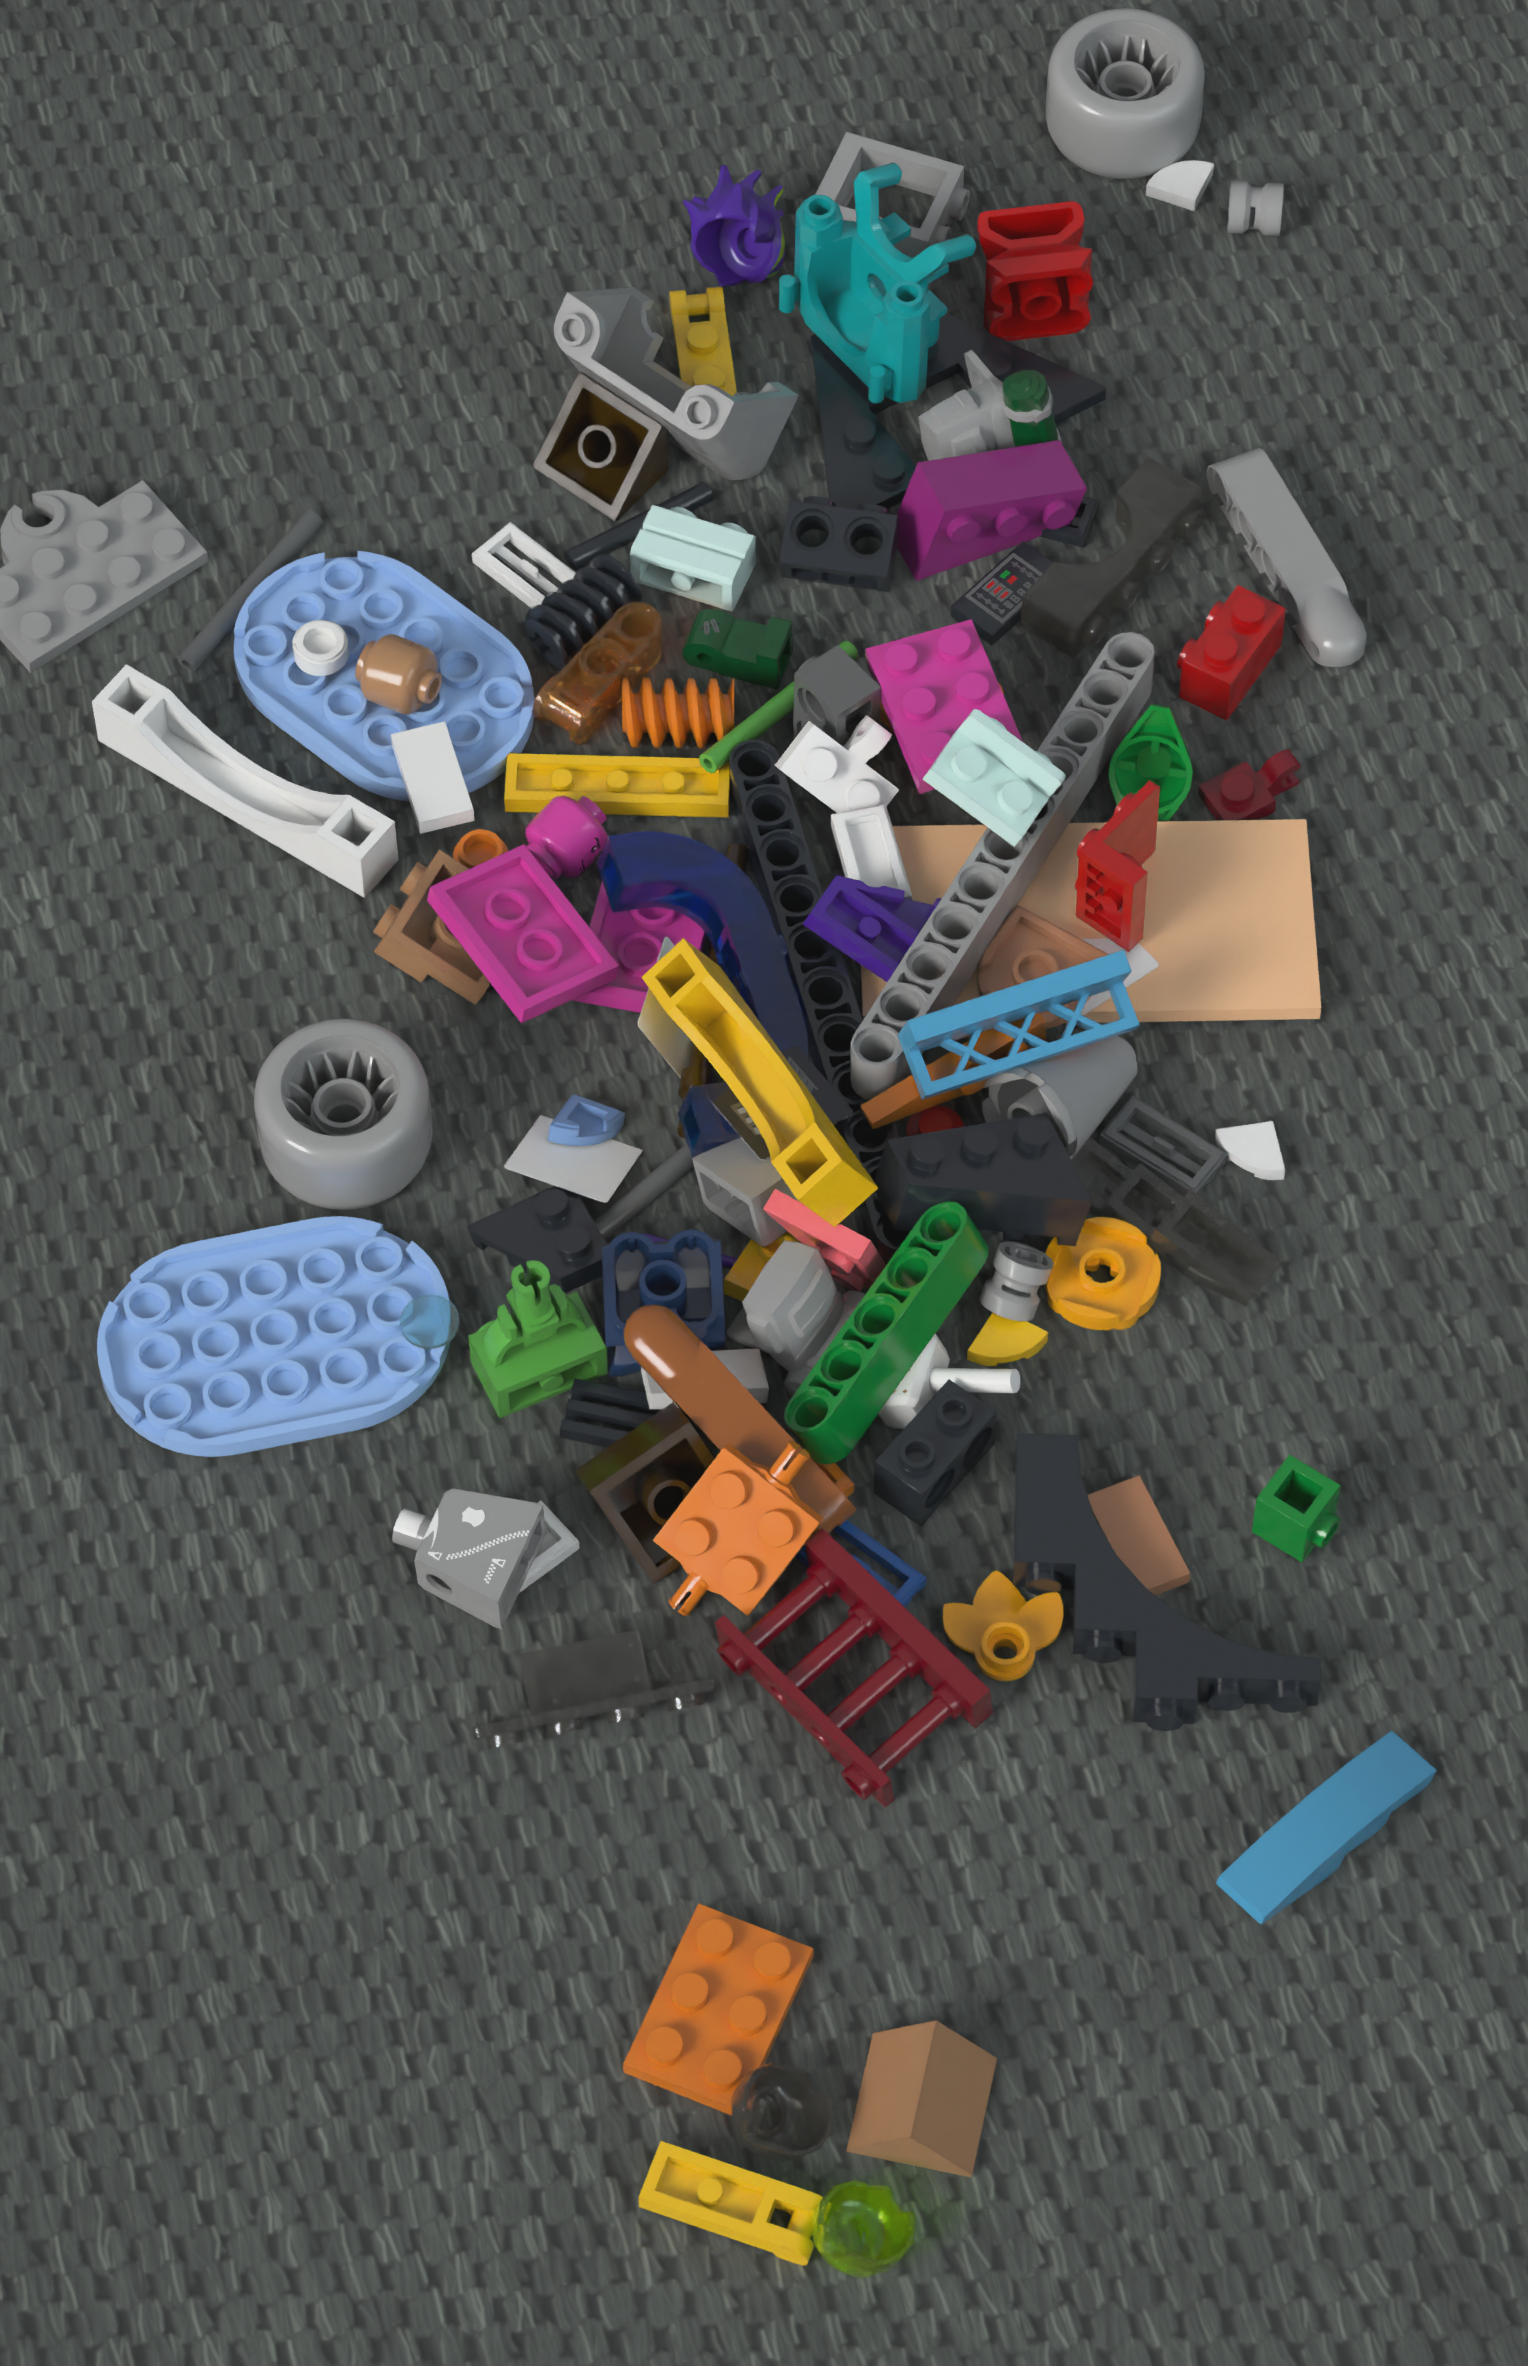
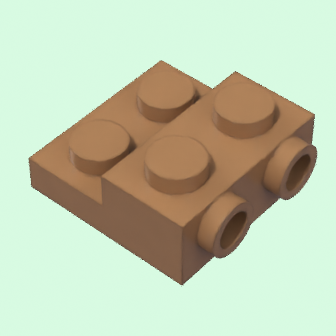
(419, 939)

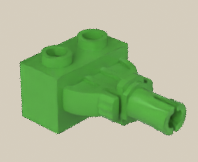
(538, 1345)

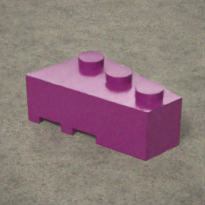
(985, 504)

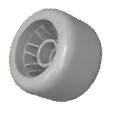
(1124, 93)
(343, 1114)

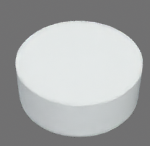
(320, 647)

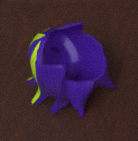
(737, 231)

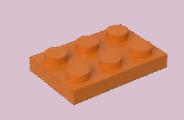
(717, 2008)

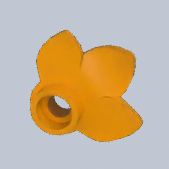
(1003, 1619)

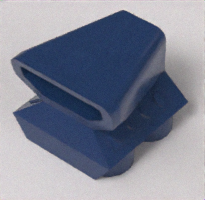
(672, 1274)

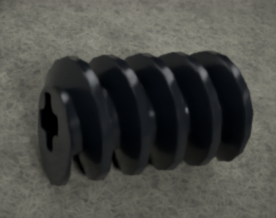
(579, 609)

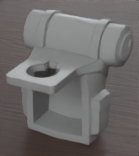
(793, 1311)

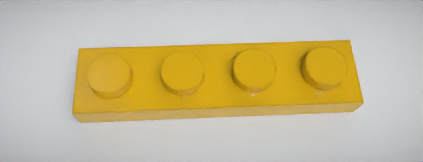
(618, 784)

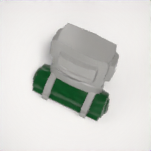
(990, 414)

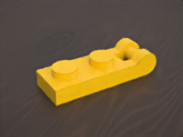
(702, 346)
(730, 2202)

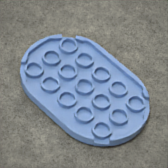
(484, 678)
(268, 1337)

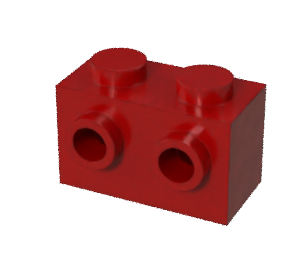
(1230, 652)

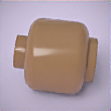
(398, 674)

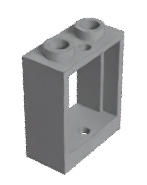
(918, 173)

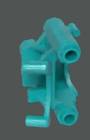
(866, 293)

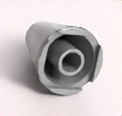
(1070, 1087)

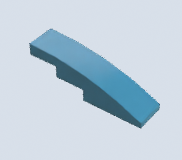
(1325, 1827)

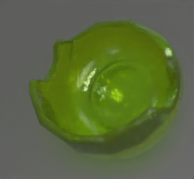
(857, 2208)

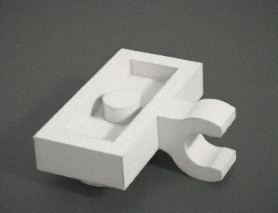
(839, 772)

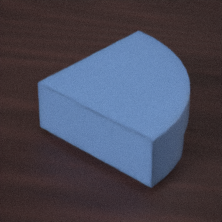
(585, 1123)

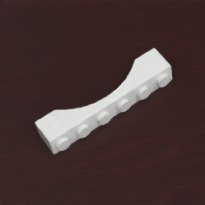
(316, 827)

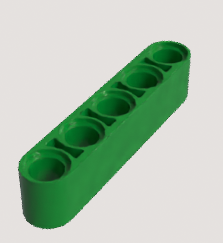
(886, 1333)

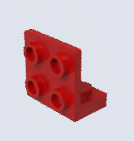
(1110, 872)

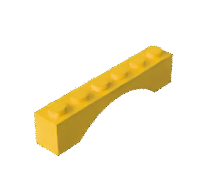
(795, 1128)

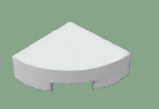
(1181, 183)
(1253, 1149)

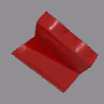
(1035, 271)

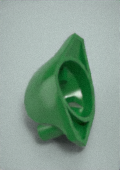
(1155, 754)

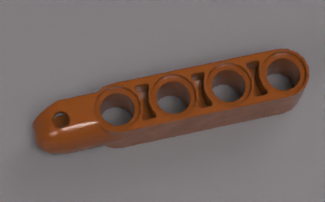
(723, 1405)

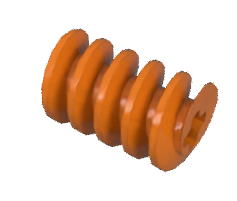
(677, 712)

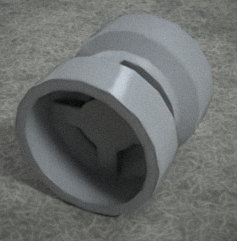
(1267, 211)
(1016, 1281)

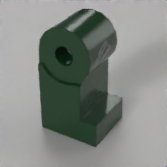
(740, 647)

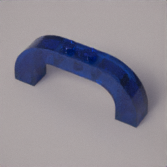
(717, 895)

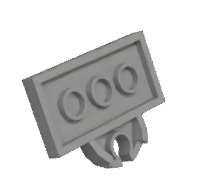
(85, 567)

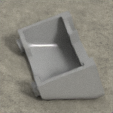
(612, 343)

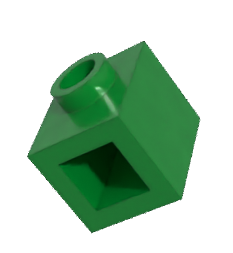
(1297, 1509)

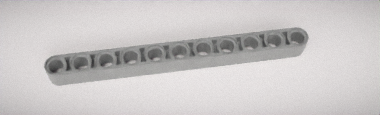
(999, 873)

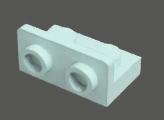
(994, 776)

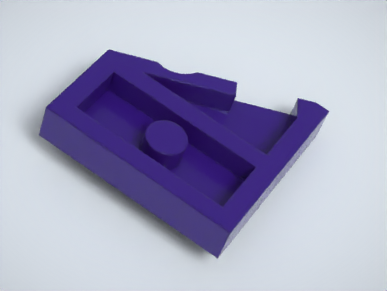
(869, 923)

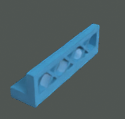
(1012, 1004)

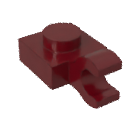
(1250, 794)

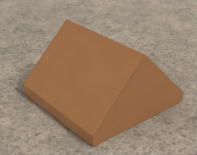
(923, 2098)

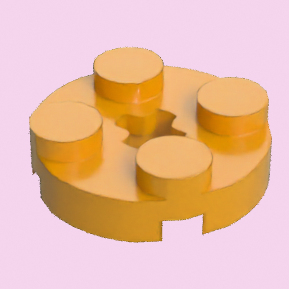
(1107, 1304)

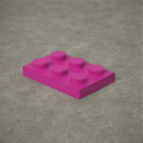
(932, 687)
(522, 933)
(635, 944)

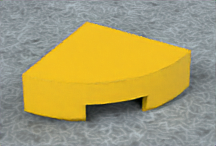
(1006, 1341)

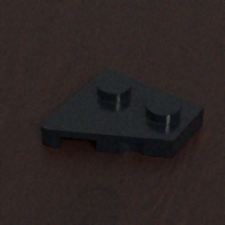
(546, 1229)

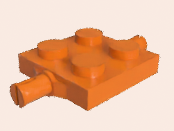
(738, 1529)

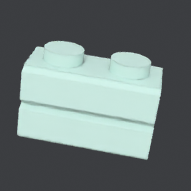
(693, 557)

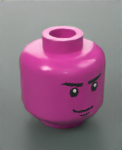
(567, 836)

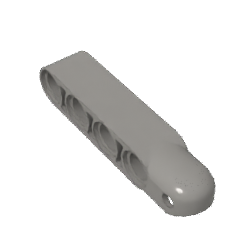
(1290, 555)

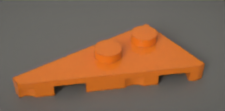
(904, 1097)

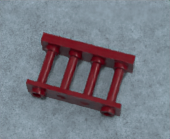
(871, 1612)

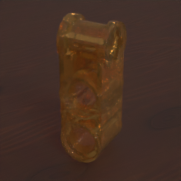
(593, 680)

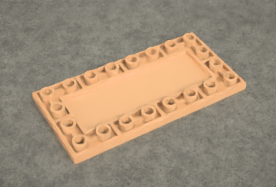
(1221, 915)

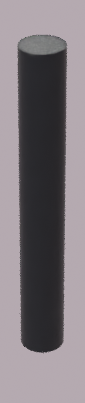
(628, 530)

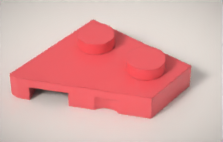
(849, 1254)

